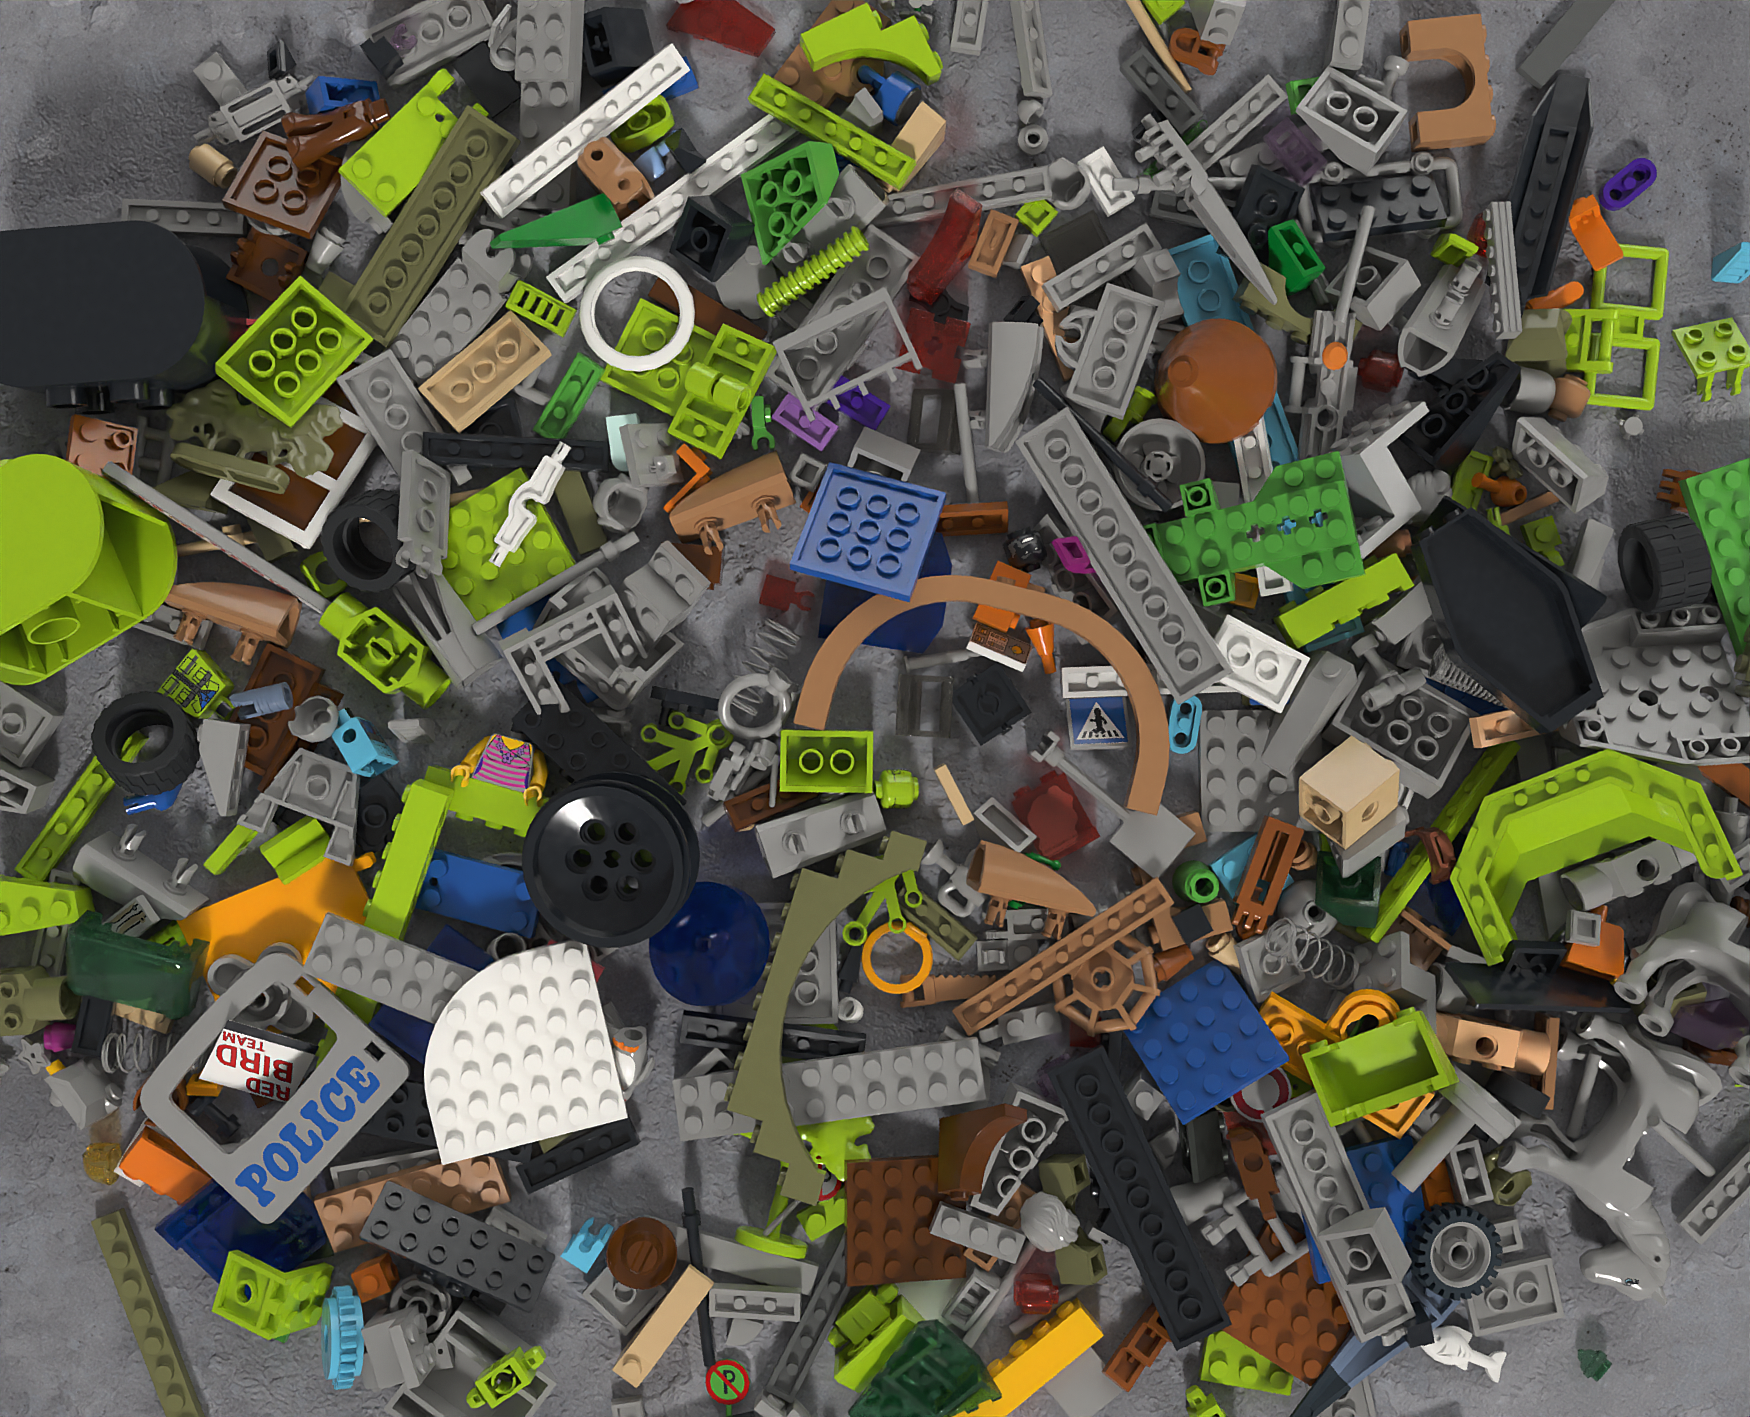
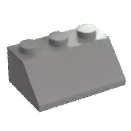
(1558, 463)

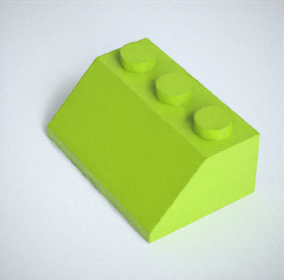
(826, 760)
(859, 1364)

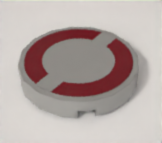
(1263, 1095)

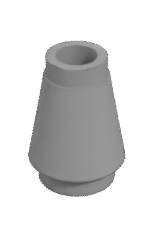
(324, 250)

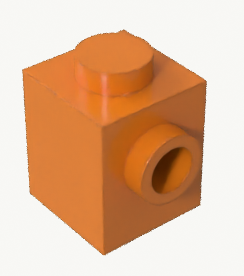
(375, 1277)

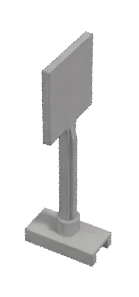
(1142, 837)

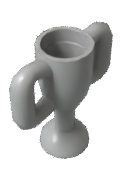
(957, 881)

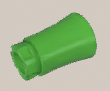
(1186, 878)

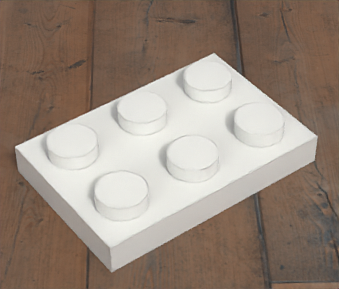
(1260, 664)

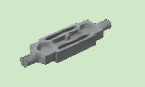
(228, 124)

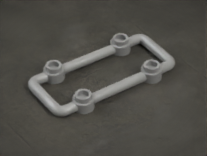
(1419, 164)

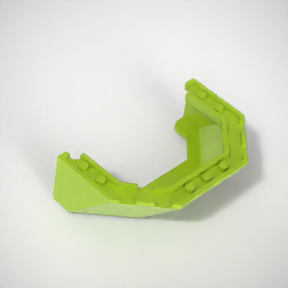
(1571, 818)

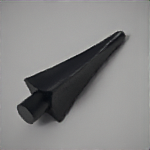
(851, 967)

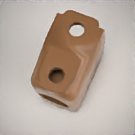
(614, 175)

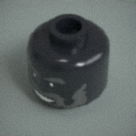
(1025, 549)

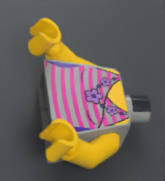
(507, 763)

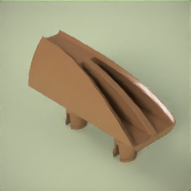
(734, 498)
(245, 608)
(1014, 876)

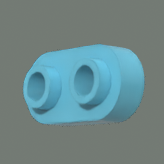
(1184, 723)

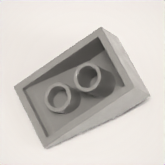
(1351, 119)

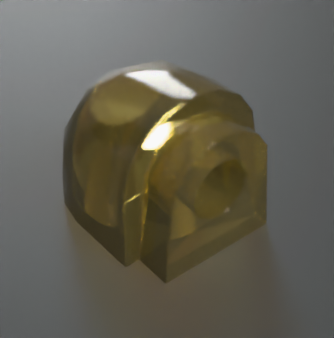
(101, 1161)

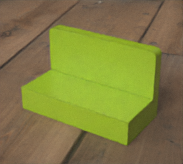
(296, 848)

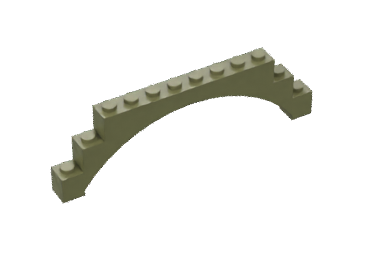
(760, 1082)

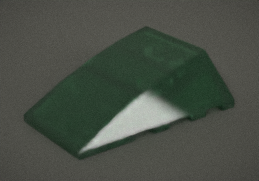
(928, 1377)

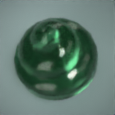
(1593, 1363)

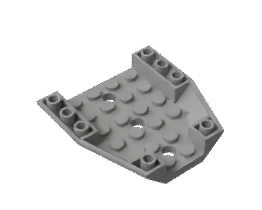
(1670, 662)

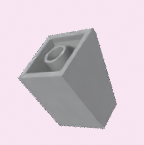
(1217, 19)

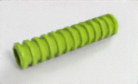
(812, 271)

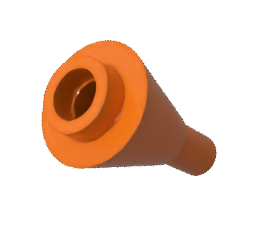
(1042, 637)

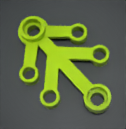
(685, 749)
(887, 891)

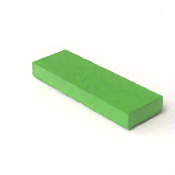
(569, 398)

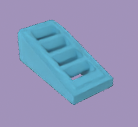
(1732, 265)

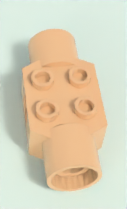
(1492, 1043)

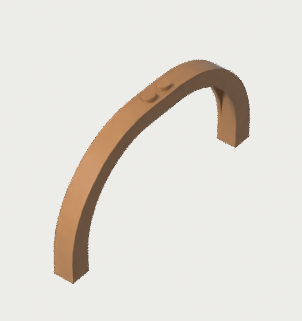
(1150, 718)

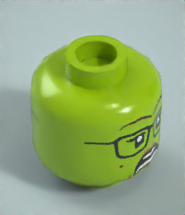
(896, 788)

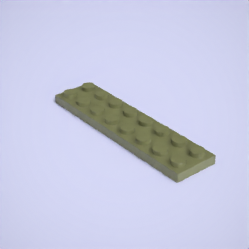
(429, 226)

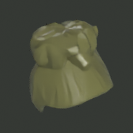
(1505, 1186)

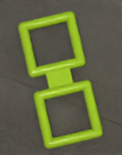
(1630, 328)

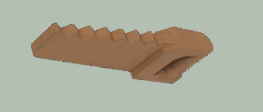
(945, 988)

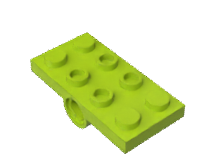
(721, 390)

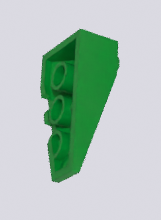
(572, 226)

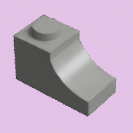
(865, 113)
(1158, 278)
(1143, 1092)

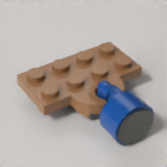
(896, 95)

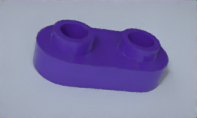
(1626, 186)

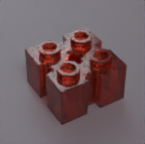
(950, 335)

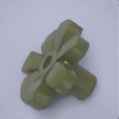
(1505, 464)

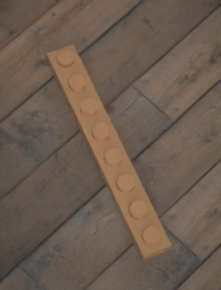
(1063, 956)

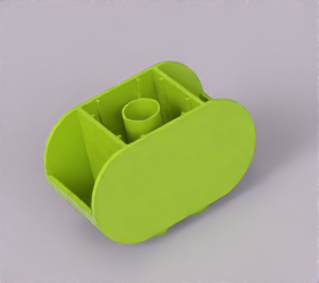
(73, 564)

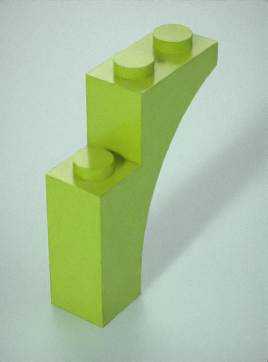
(860, 36)

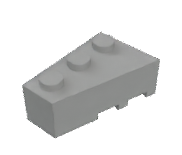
(22, 787)

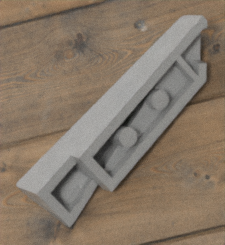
(1590, 546)

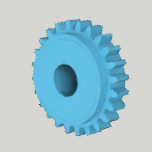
(342, 1337)

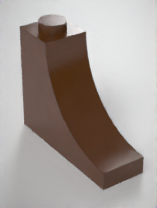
(967, 1144)

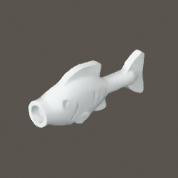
(1452, 1348)

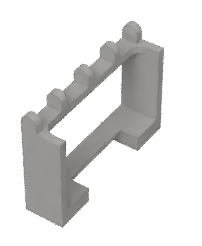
(800, 338)

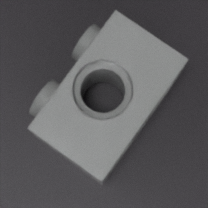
(1468, 1172)

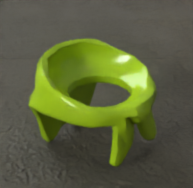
(308, 568)

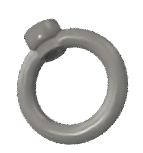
(776, 684)

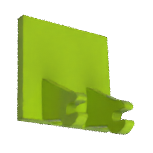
(1714, 349)

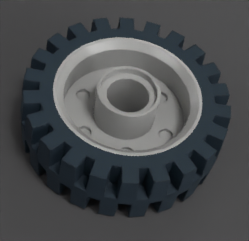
(1474, 1255)

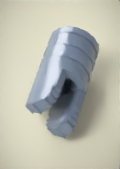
(263, 700)

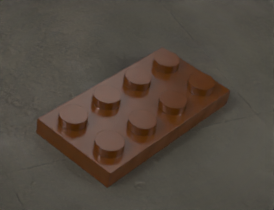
(269, 730)

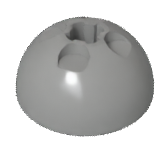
(1172, 454)

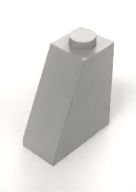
(1371, 844)

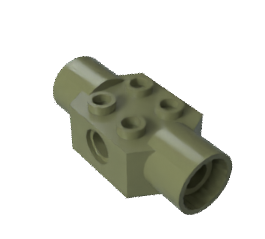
(33, 1000)

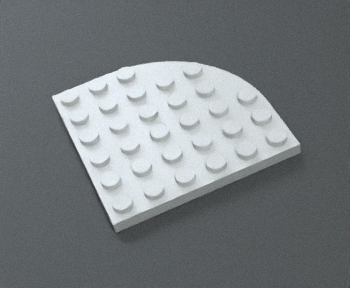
(522, 1055)

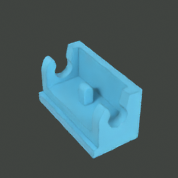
(586, 1247)

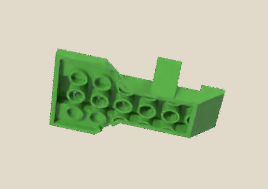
(1217, 541)

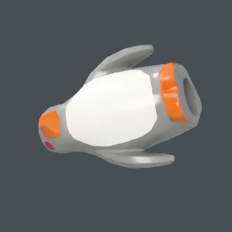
(631, 1058)

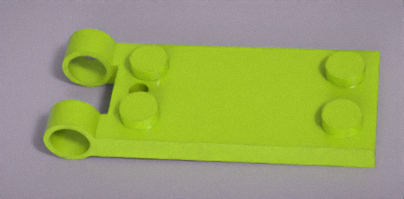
(404, 148)

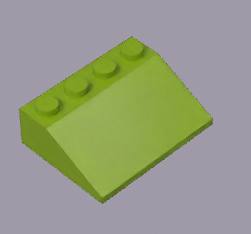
(293, 353)

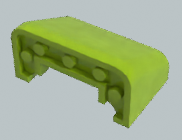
(1378, 1068)

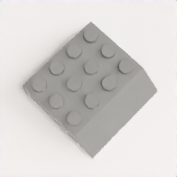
(475, 1344)

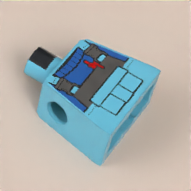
(362, 745)

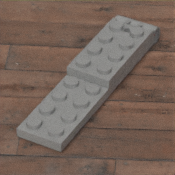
(550, 78)

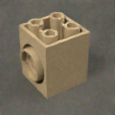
(1349, 792)

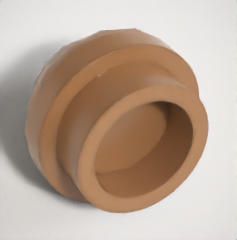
(1305, 857)

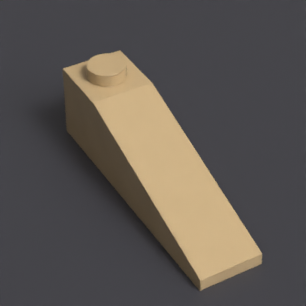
(662, 1326)

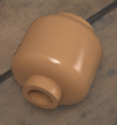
(1569, 398)

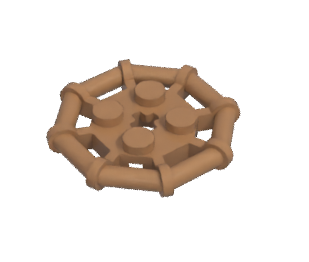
(1110, 996)

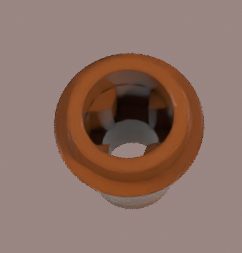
(1171, 961)

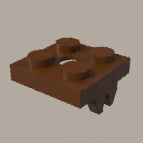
(253, 252)

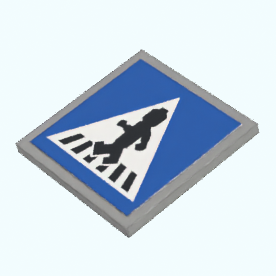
(1098, 723)

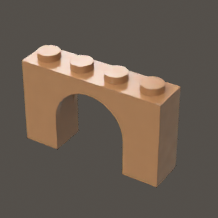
(1461, 43)
(1163, 929)

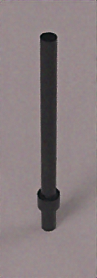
(1146, 485)
(691, 1221)

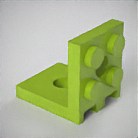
(278, 1300)

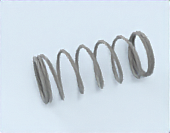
(792, 637)
(1290, 945)
(120, 1055)

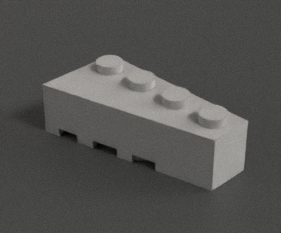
(1018, 1147)

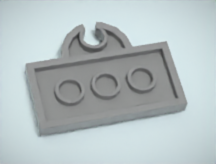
(1109, 349)

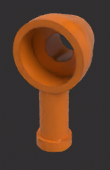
(1503, 490)

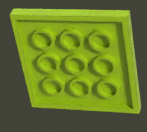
(471, 544)

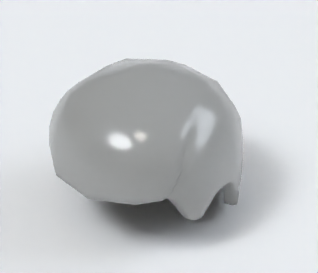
(314, 719)

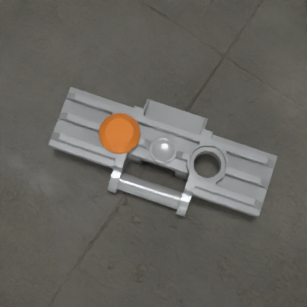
(1335, 387)

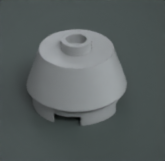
(430, 1299)

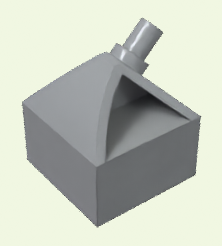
(1380, 289)

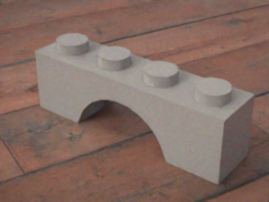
(1347, 37)

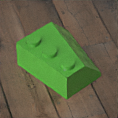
(789, 193)

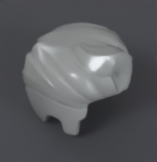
(1428, 490)

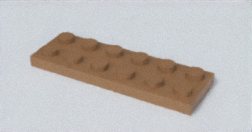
(461, 1185)

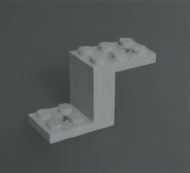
(1373, 479)

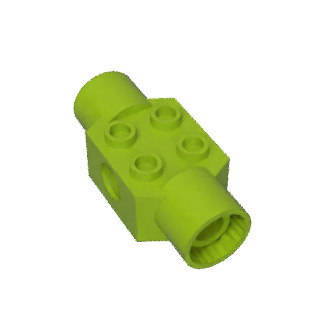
(385, 650)

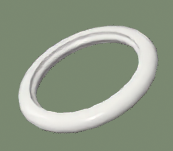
(618, 359)

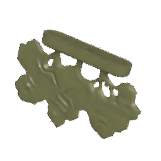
(256, 432)

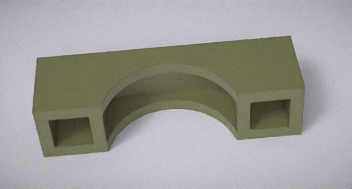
(1281, 314)
(1084, 1259)

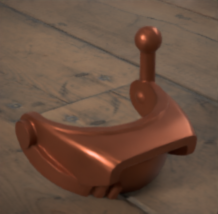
(1439, 871)

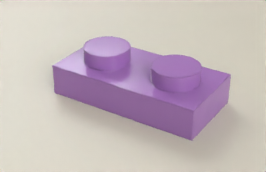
(793, 418)

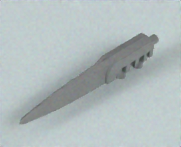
(1200, 195)

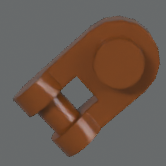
(1185, 46)

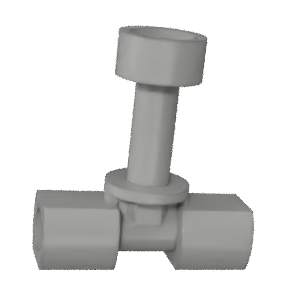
(1389, 682)

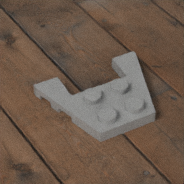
(318, 789)

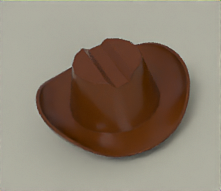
(642, 1253)

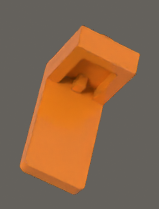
(1593, 233)
(695, 460)

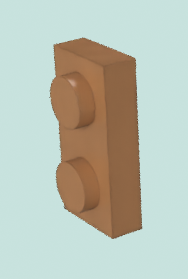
(993, 243)

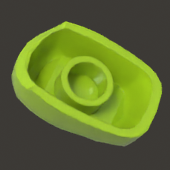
(644, 126)

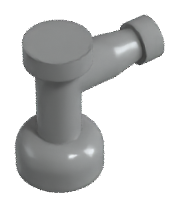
(1395, 67)

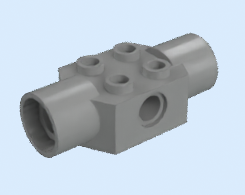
(1623, 872)

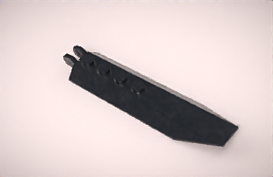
(1548, 181)

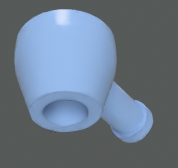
(651, 162)

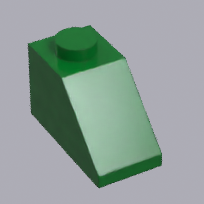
(1293, 257)

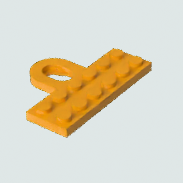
(1298, 1029)

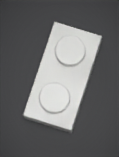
(1101, 172)

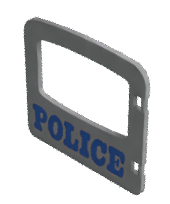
(316, 1120)

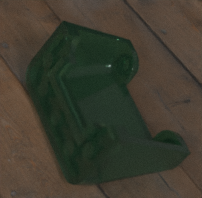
(133, 969)

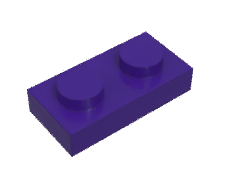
(865, 410)

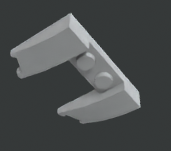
(530, 650)

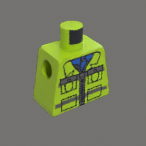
(200, 686)

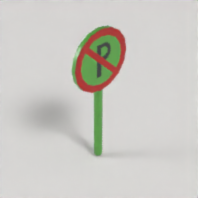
(727, 1383)

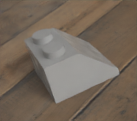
(883, 455)
(1366, 1250)

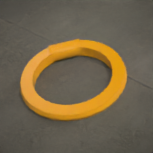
(916, 934)

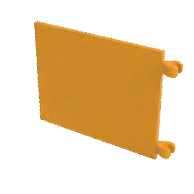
(280, 913)

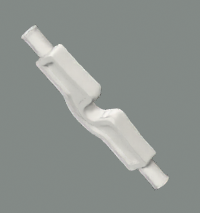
(520, 519)

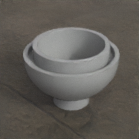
(1295, 904)

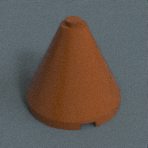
(1216, 380)

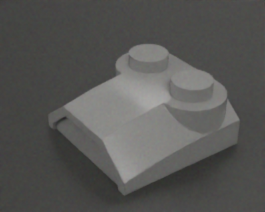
(86, 1091)

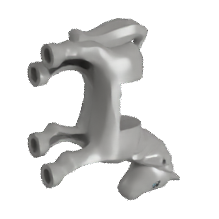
(1706, 949)
(1645, 1082)

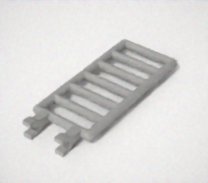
(1216, 1230)

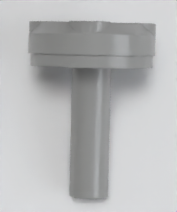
(1469, 1106)

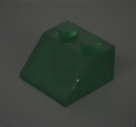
(1348, 899)

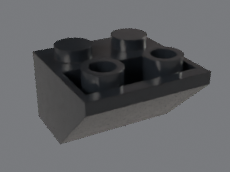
(615, 43)

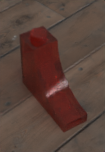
(948, 249)

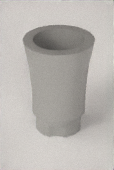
(1202, 1197)

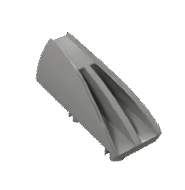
(852, 203)
(1441, 318)
(1012, 369)
(446, 627)
(819, 832)
(123, 872)

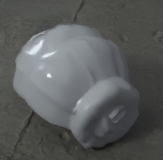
(619, 504)

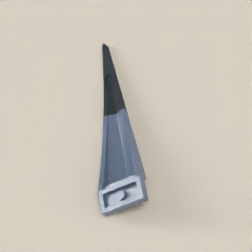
(1358, 1360)

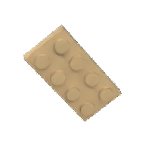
(484, 371)

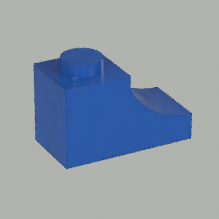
(331, 93)

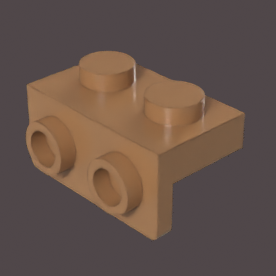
(1424, 941)

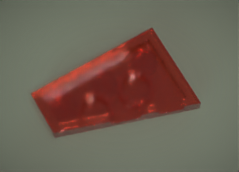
(723, 23)

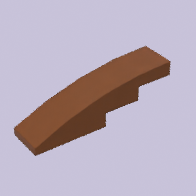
(1137, 1350)

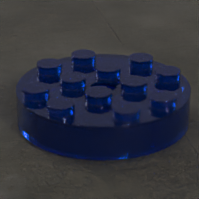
(736, 952)

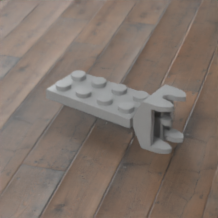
(458, 306)

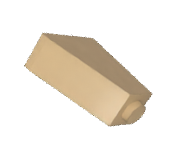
(918, 140)

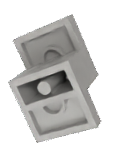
(661, 594)
(1389, 970)
(399, 1347)

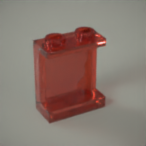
(1054, 816)

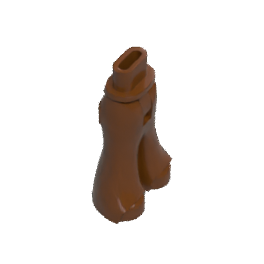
(320, 133)

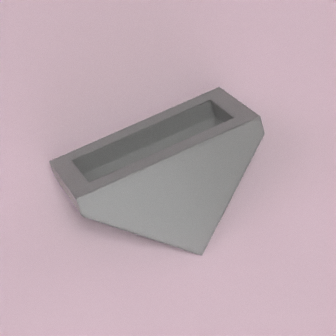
(1000, 827)

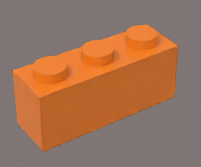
(163, 1166)

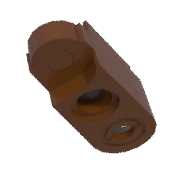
(1255, 1168)

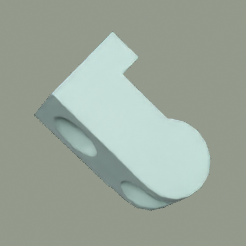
(615, 441)

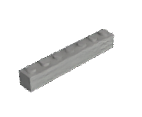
(1502, 270)

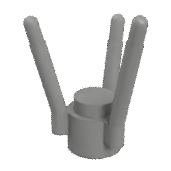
(761, 756)

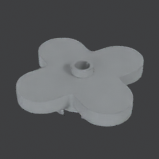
(278, 1006)

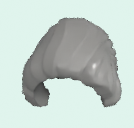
(1048, 1222)

